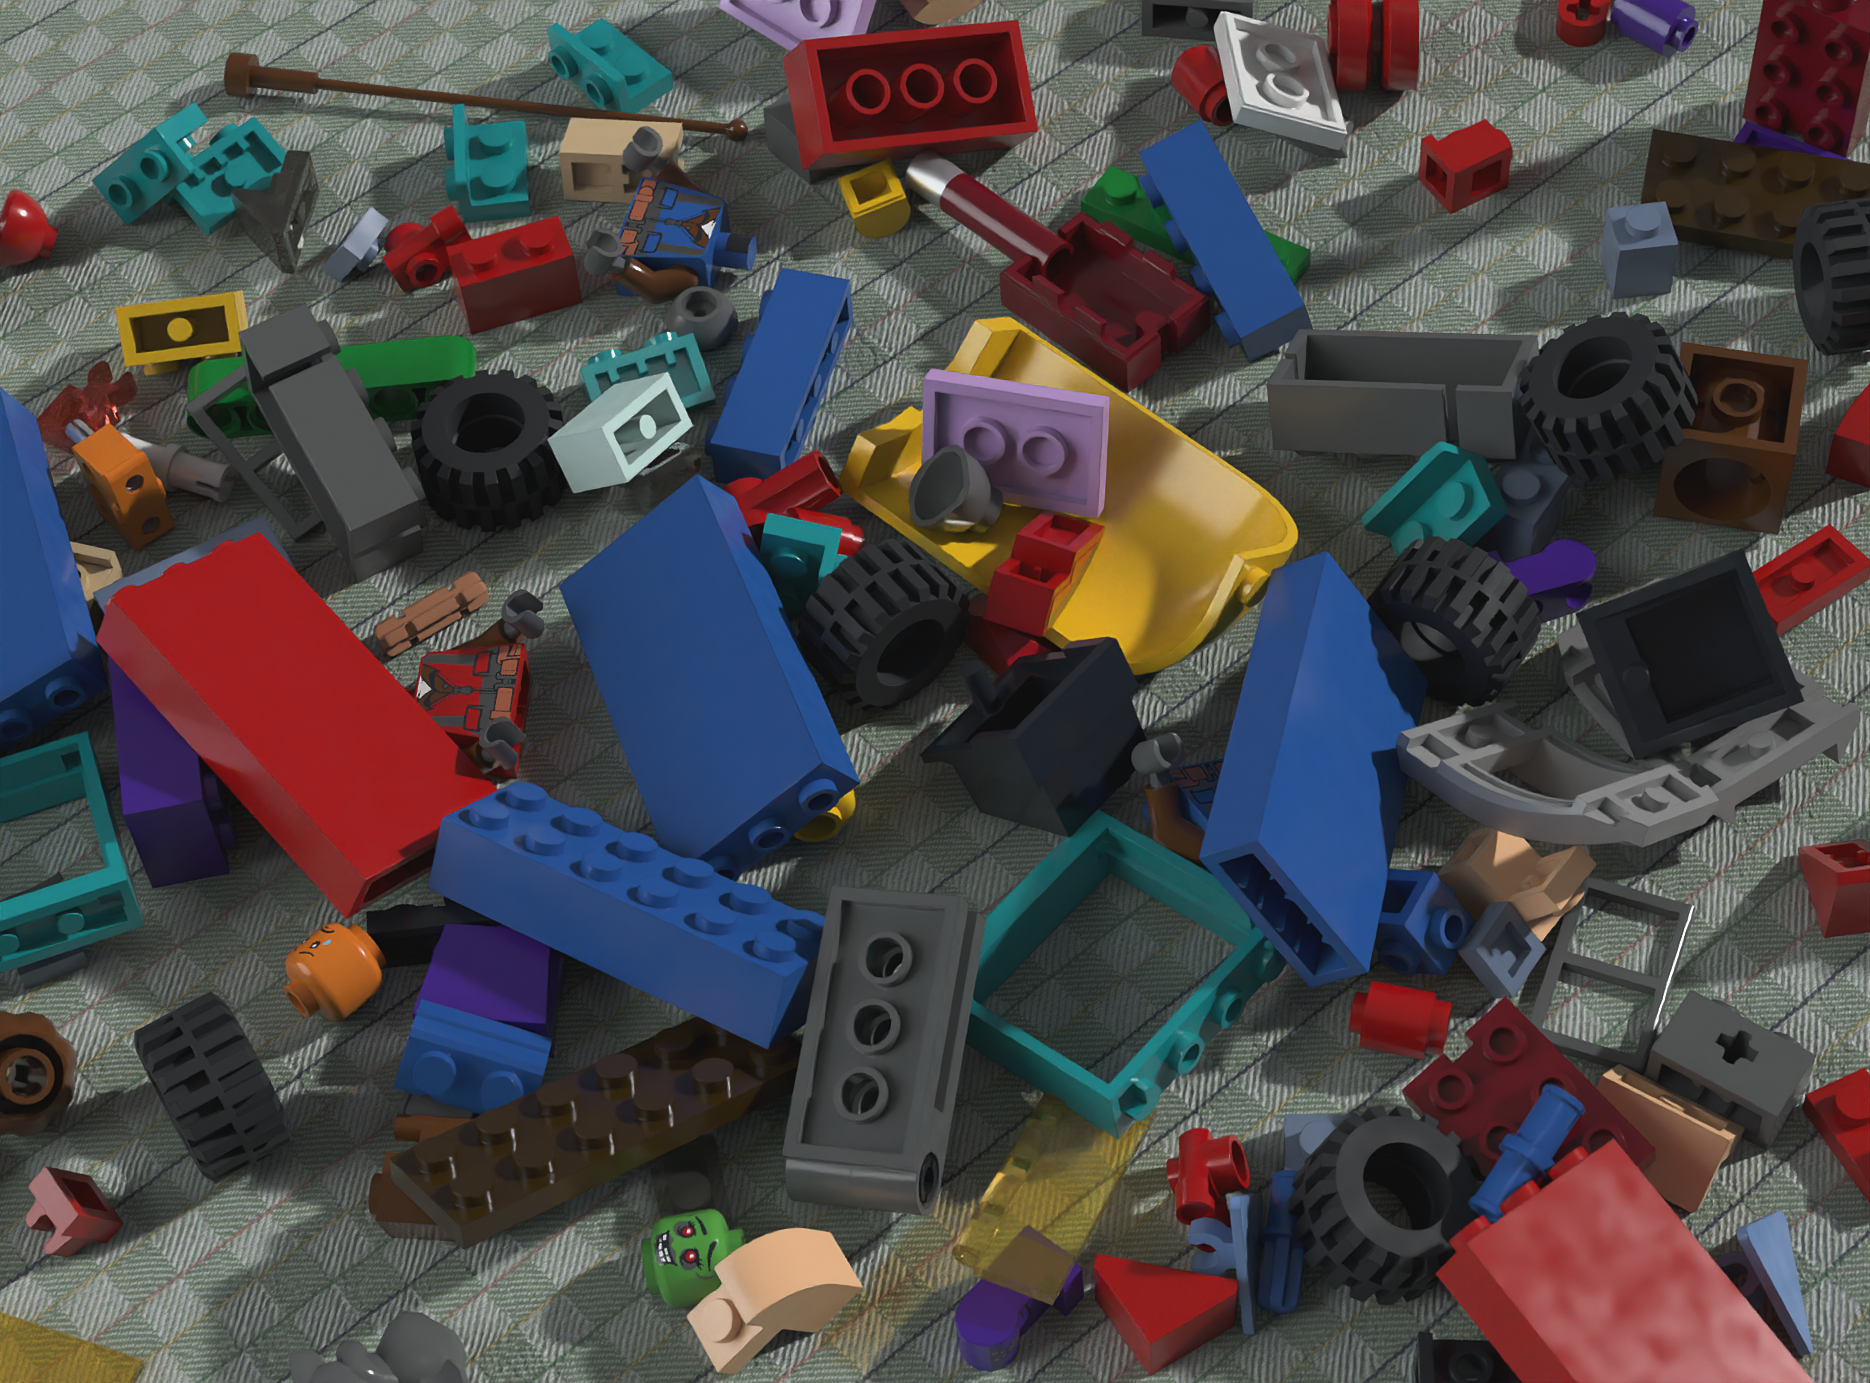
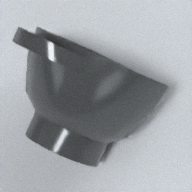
(954, 494)

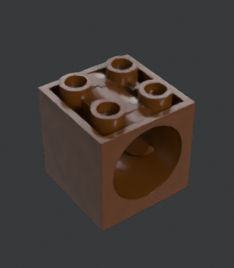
(1742, 441)

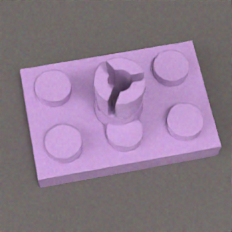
(798, 20)
(1031, 439)

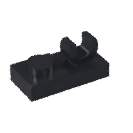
(411, 931)

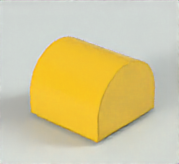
(876, 200)

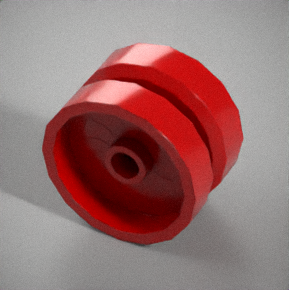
(1373, 29)

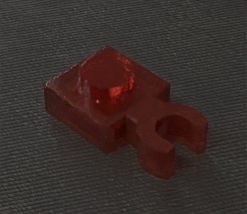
(92, 405)

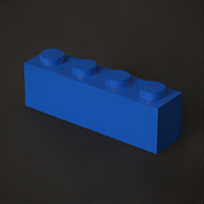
(1224, 240)
(780, 376)

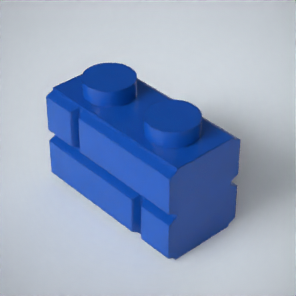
(470, 1059)

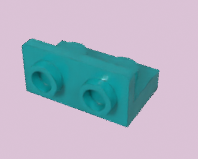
(608, 67)
(234, 160)
(151, 165)
(488, 168)
(660, 354)
(1441, 496)
(798, 557)

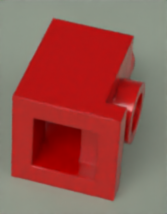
(1465, 165)

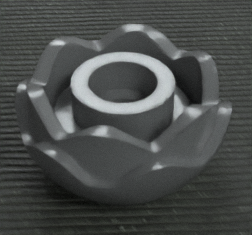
(705, 314)

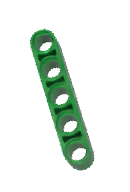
(394, 374)

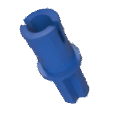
(1282, 1256)

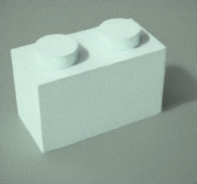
(620, 433)

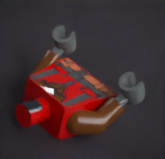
(485, 688)

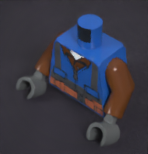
(672, 232)
(1178, 796)

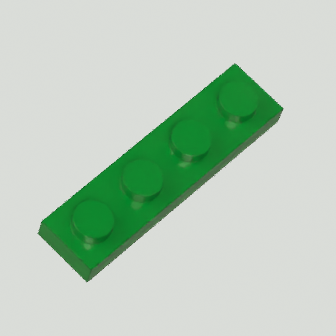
(1123, 202)

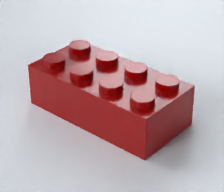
(909, 94)

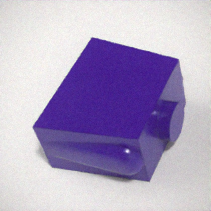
(497, 977)

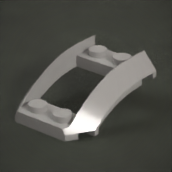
(1742, 758)
(1588, 793)

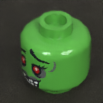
(684, 1253)

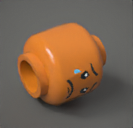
(334, 972)

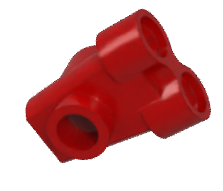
(419, 253)
(1204, 1176)

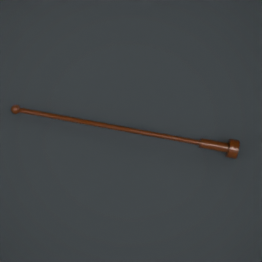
(245, 75)

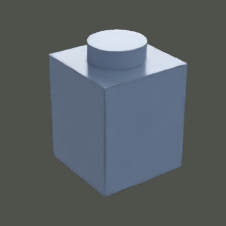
(1639, 250)

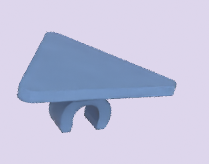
(1235, 1249)
(1771, 1274)

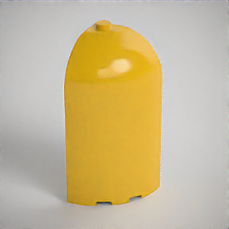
(1182, 532)

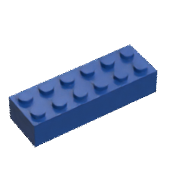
(632, 910)

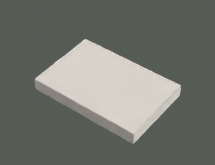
(1279, 80)

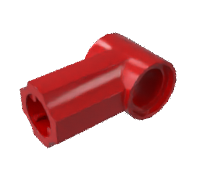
(802, 484)

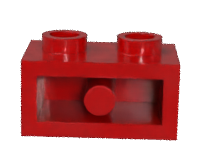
(514, 274)

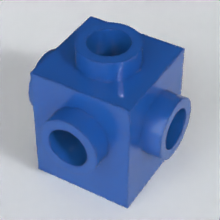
(1420, 924)

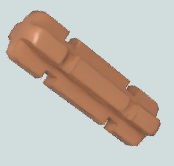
(431, 614)

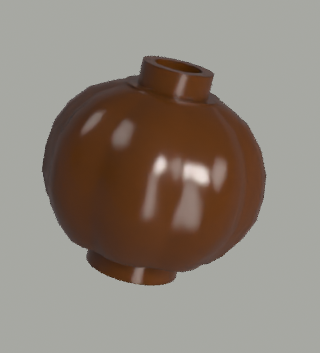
(39, 1073)

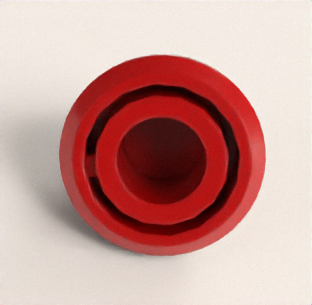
(24, 230)

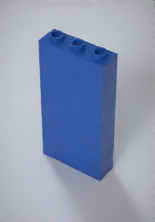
(45, 623)
(707, 683)
(1315, 772)

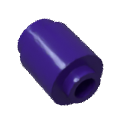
(1656, 24)

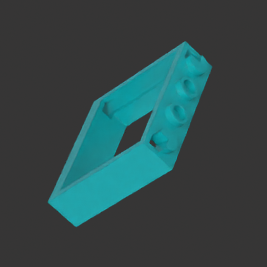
(1047, 899)
(82, 907)

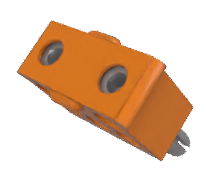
(121, 483)

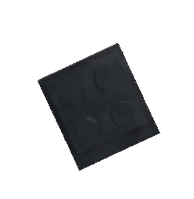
(1690, 655)
(1045, 735)

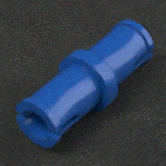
(1529, 1151)

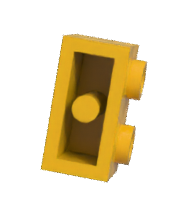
(180, 329)

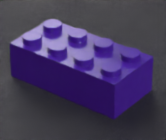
(168, 793)

